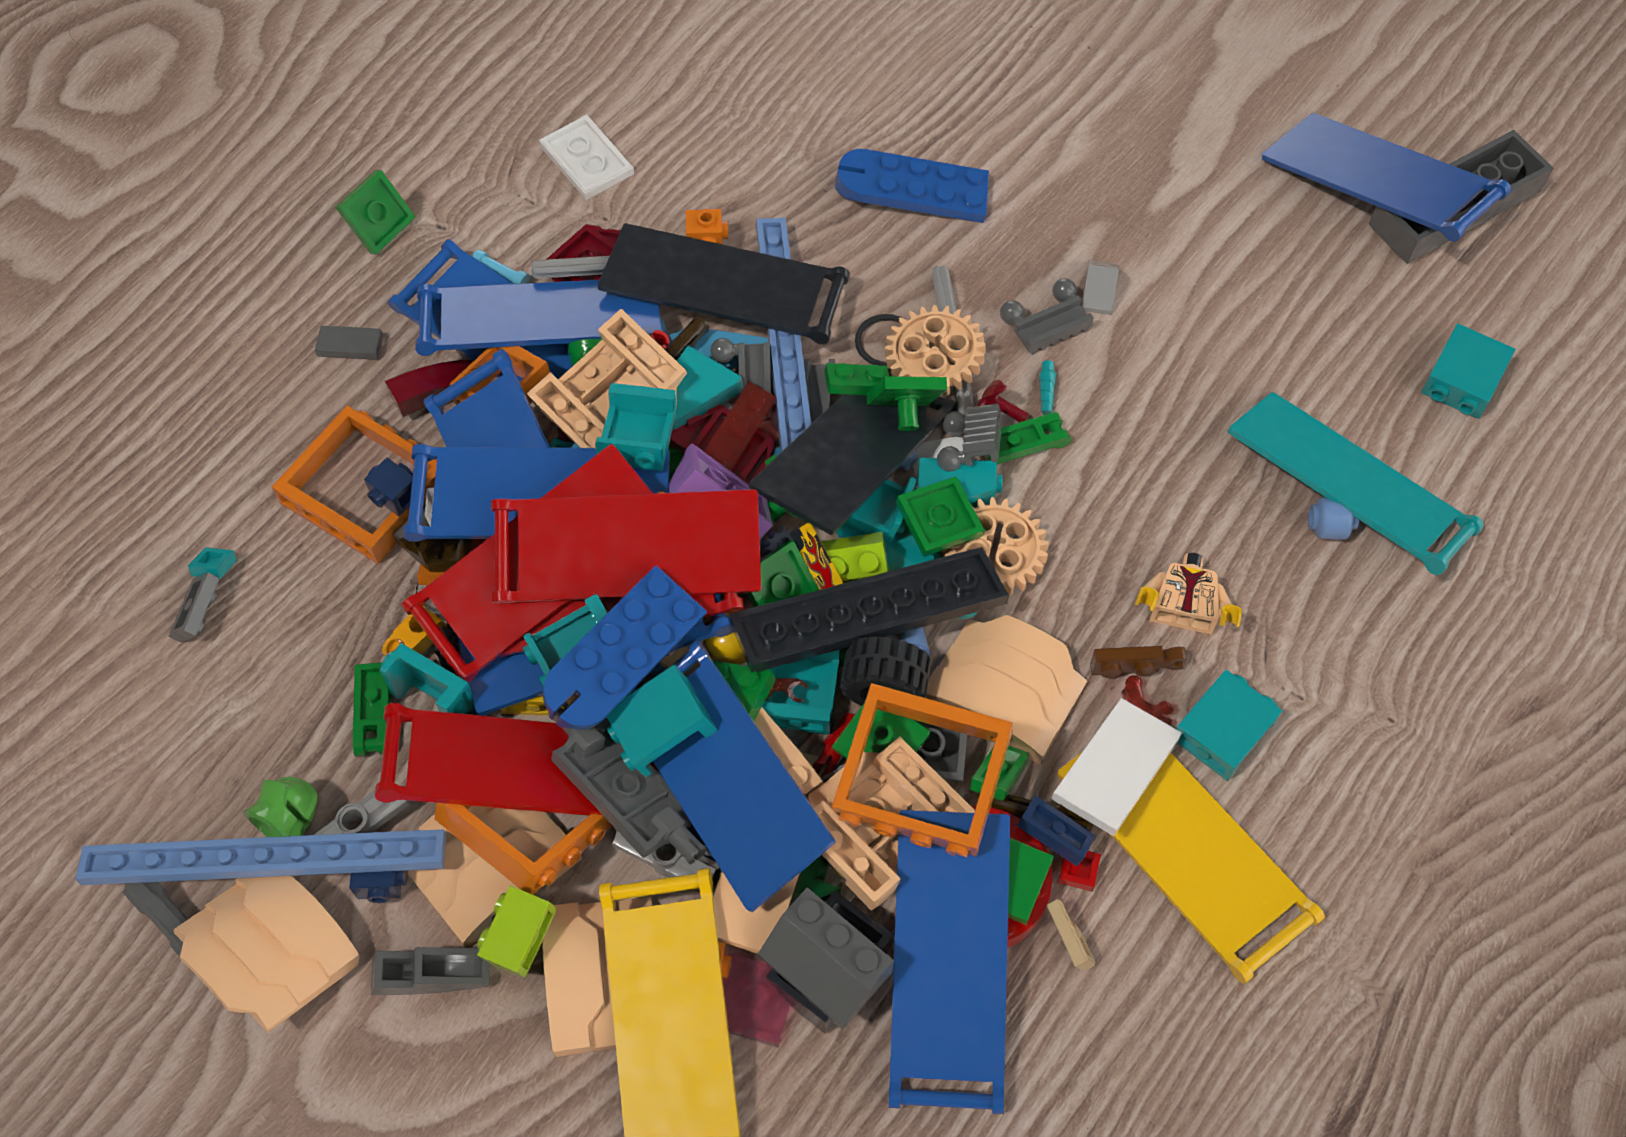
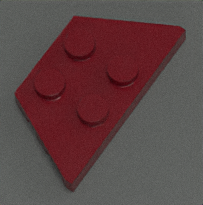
(586, 242)
(702, 429)

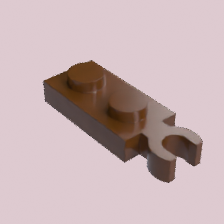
(1137, 660)

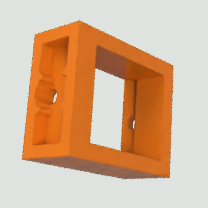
(524, 364)

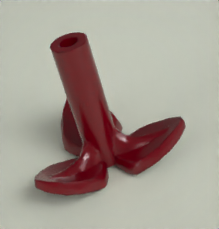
(991, 396)

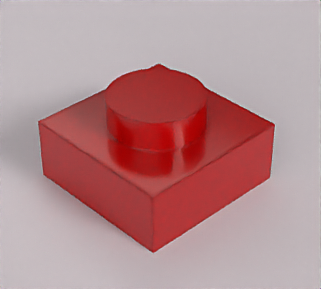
(1083, 875)

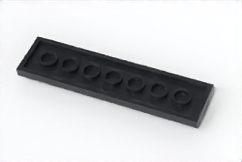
(867, 608)

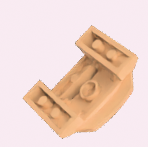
(624, 356)
(1012, 675)
(891, 782)
(470, 886)
(266, 948)
(579, 978)

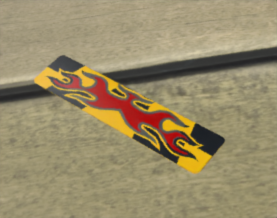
(815, 557)

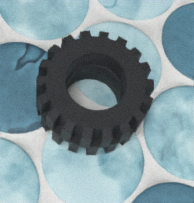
(884, 663)

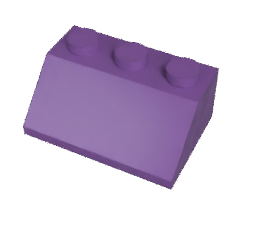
(702, 473)

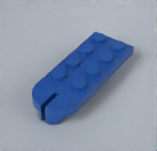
(913, 184)
(620, 651)

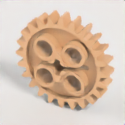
(937, 348)
(1025, 553)

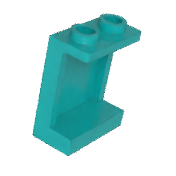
(1468, 371)
(639, 424)
(881, 511)
(556, 640)
(409, 669)
(817, 708)
(658, 719)
(1227, 724)

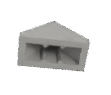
(1100, 287)

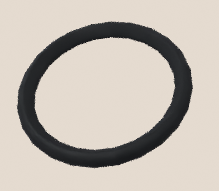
(863, 326)

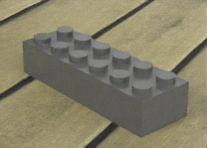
(1504, 159)

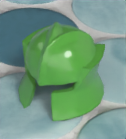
(283, 807)

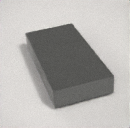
(349, 342)

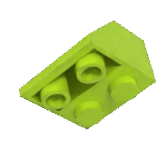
(858, 556)
(515, 931)

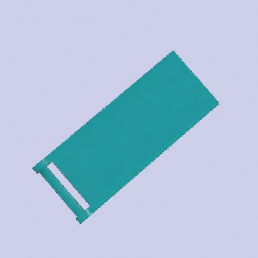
(1354, 480)

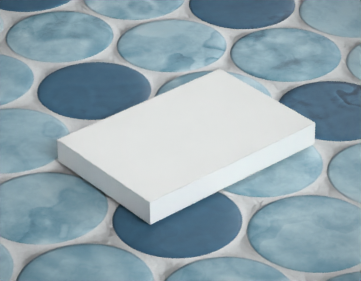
(586, 157)

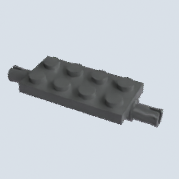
(634, 804)

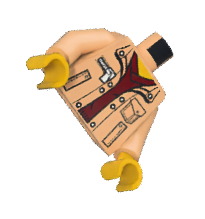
(1188, 597)

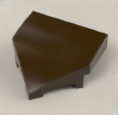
(437, 554)

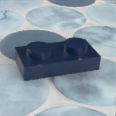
(1056, 830)

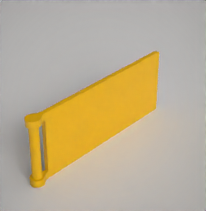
(1210, 868)
(669, 1011)

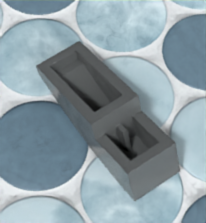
(428, 971)

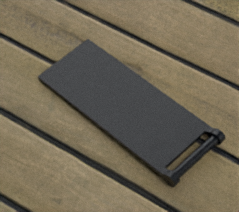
(722, 281)
(844, 458)

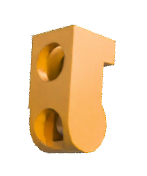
(411, 635)

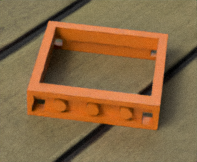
(288, 486)
(936, 714)
(510, 861)

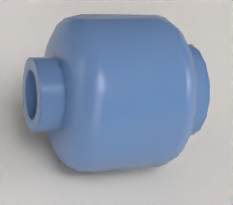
(1331, 520)

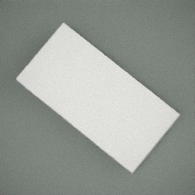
(1116, 766)

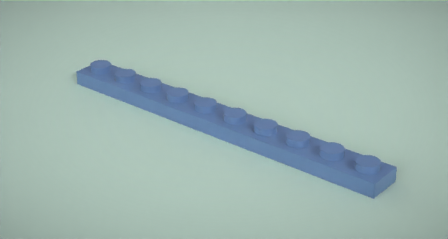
(785, 348)
(262, 857)

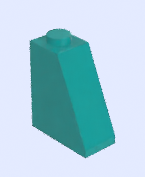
(703, 386)
(977, 480)

